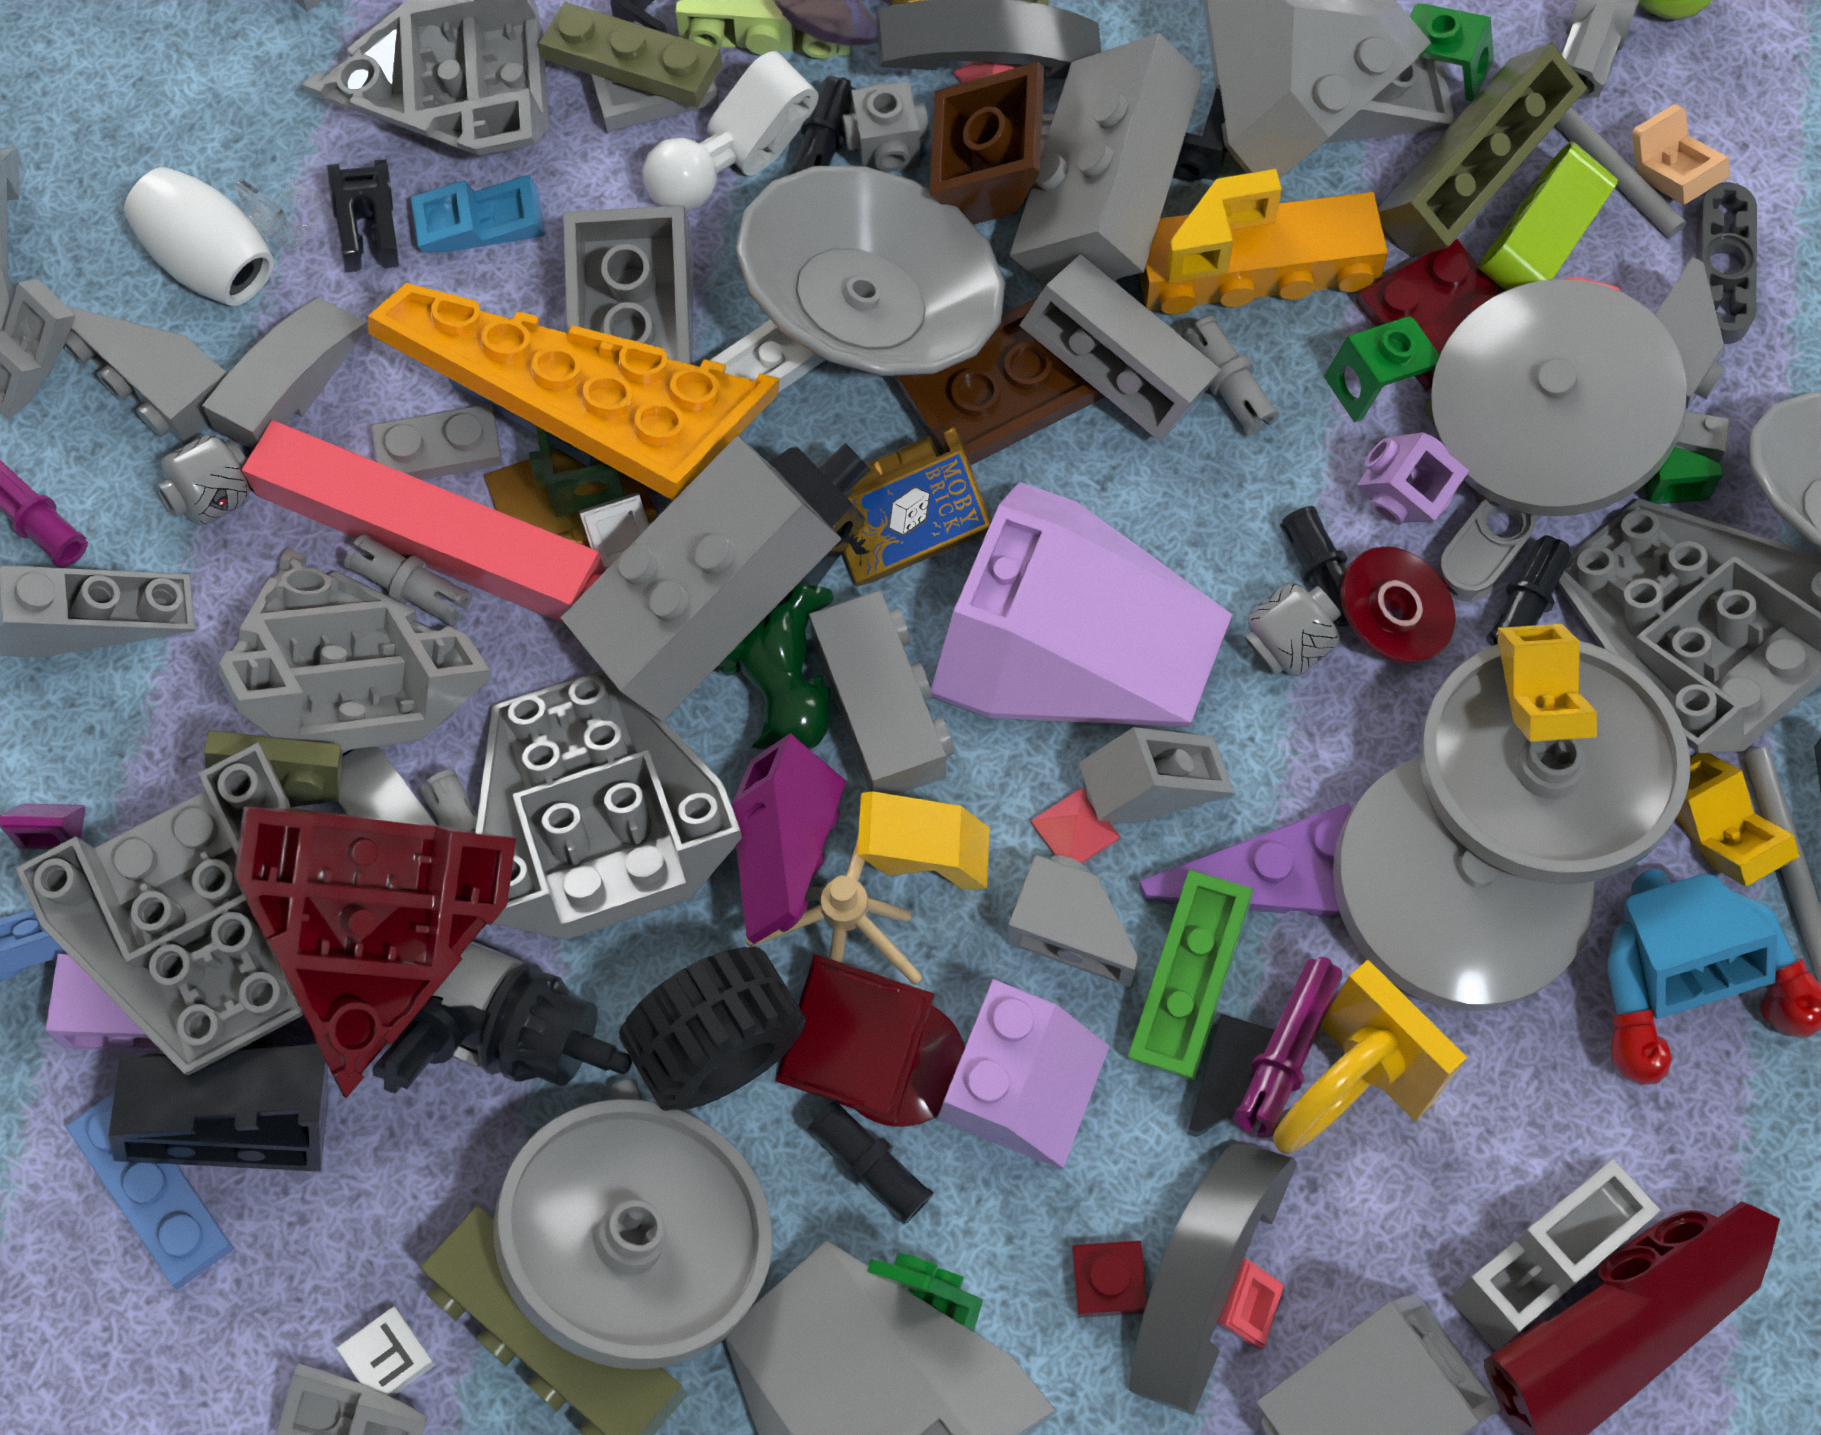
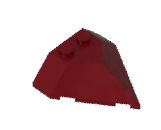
(366, 917)

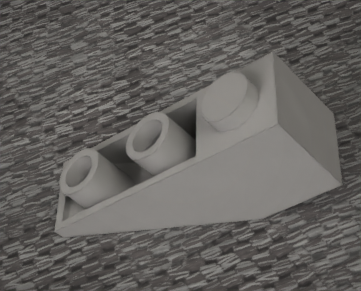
(152, 366)
(86, 609)

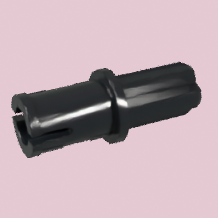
(824, 128)
(1317, 554)
(1533, 590)

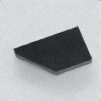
(1227, 1072)

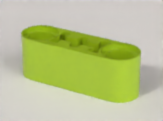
(1549, 220)

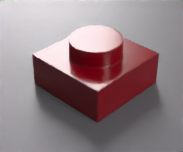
(1109, 1279)

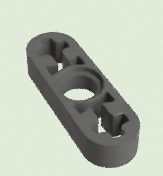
(1740, 244)

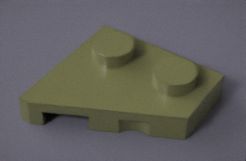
(305, 769)

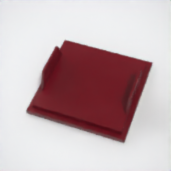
(856, 1038)

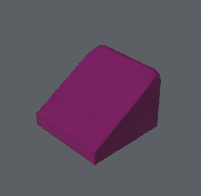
(42, 824)

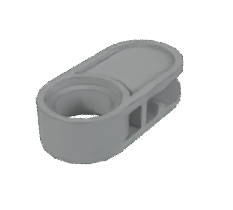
(1478, 557)

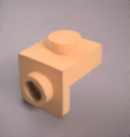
(1674, 160)

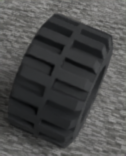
(712, 1028)

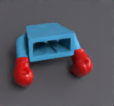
(1691, 948)

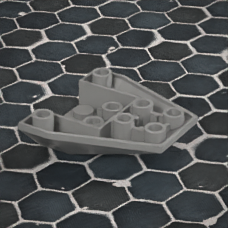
(1706, 615)
(601, 809)
(167, 922)
(870, 1358)

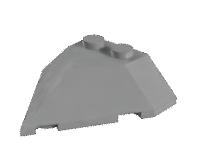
(1301, 70)
(450, 73)
(345, 663)

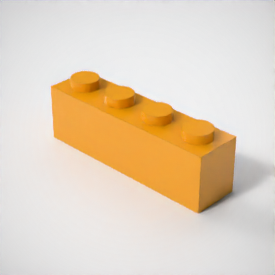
(1306, 250)

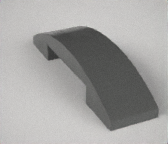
(984, 31)
(1199, 1270)

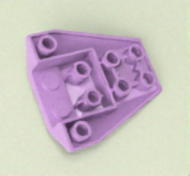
(1075, 624)

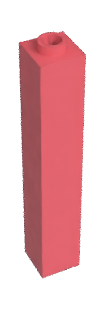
(422, 521)

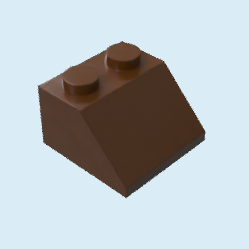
(988, 142)

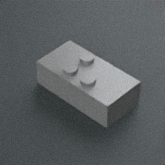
(1108, 160)
(699, 579)

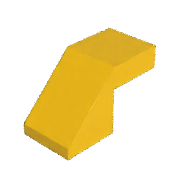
(1205, 240)
(1544, 683)
(1724, 825)
(922, 836)

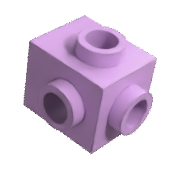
(1411, 478)

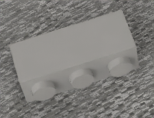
(1119, 347)
(881, 694)

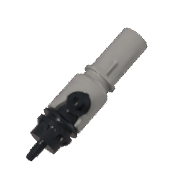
(502, 1019)

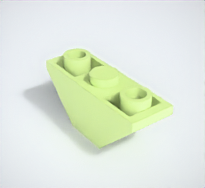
(748, 25)

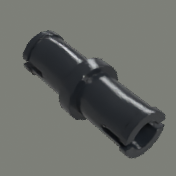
(870, 1161)

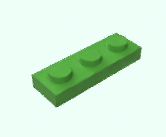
(1191, 975)

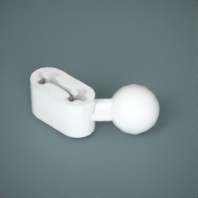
(745, 130)

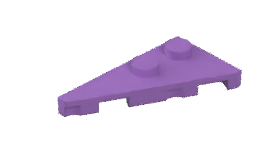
(1284, 867)

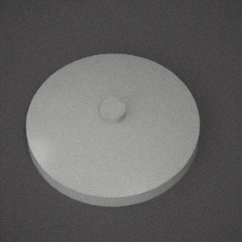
(1559, 397)
(1555, 805)
(1442, 915)
(632, 1234)

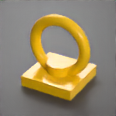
(1384, 1046)

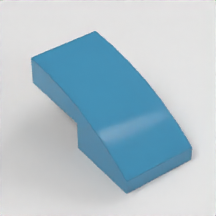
(467, 219)

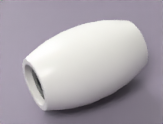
(198, 236)

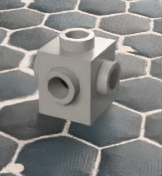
(886, 127)

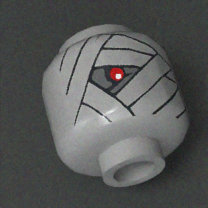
(204, 480)
(1293, 629)

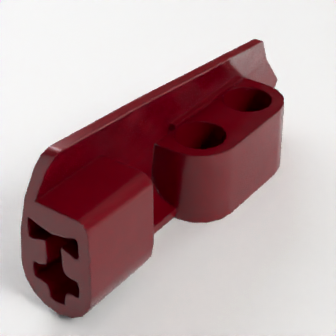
(1651, 1309)

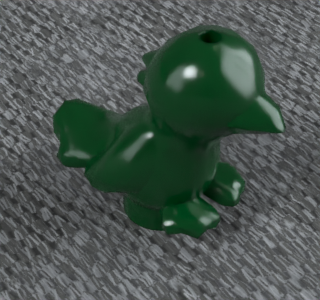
(774, 662)

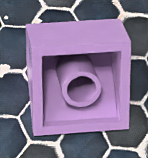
(1024, 1075)

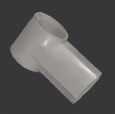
(1594, 36)

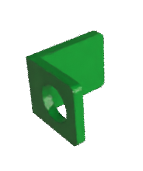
(1458, 40)
(1379, 359)

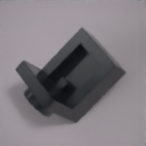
(1204, 154)

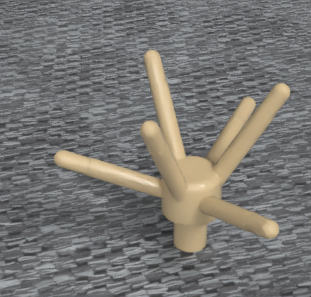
(844, 909)

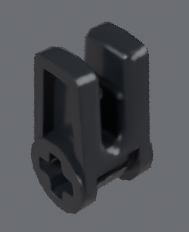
(359, 195)

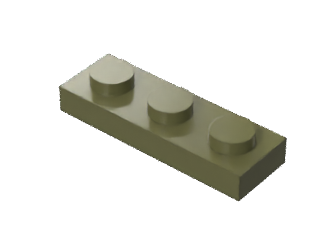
(630, 54)

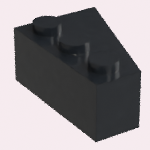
(237, 1112)

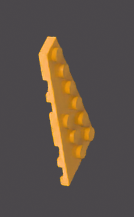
(584, 386)

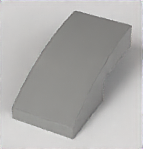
(30, 343)
(338, 1406)

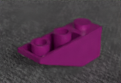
(784, 818)

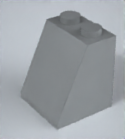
(1383, 1379)

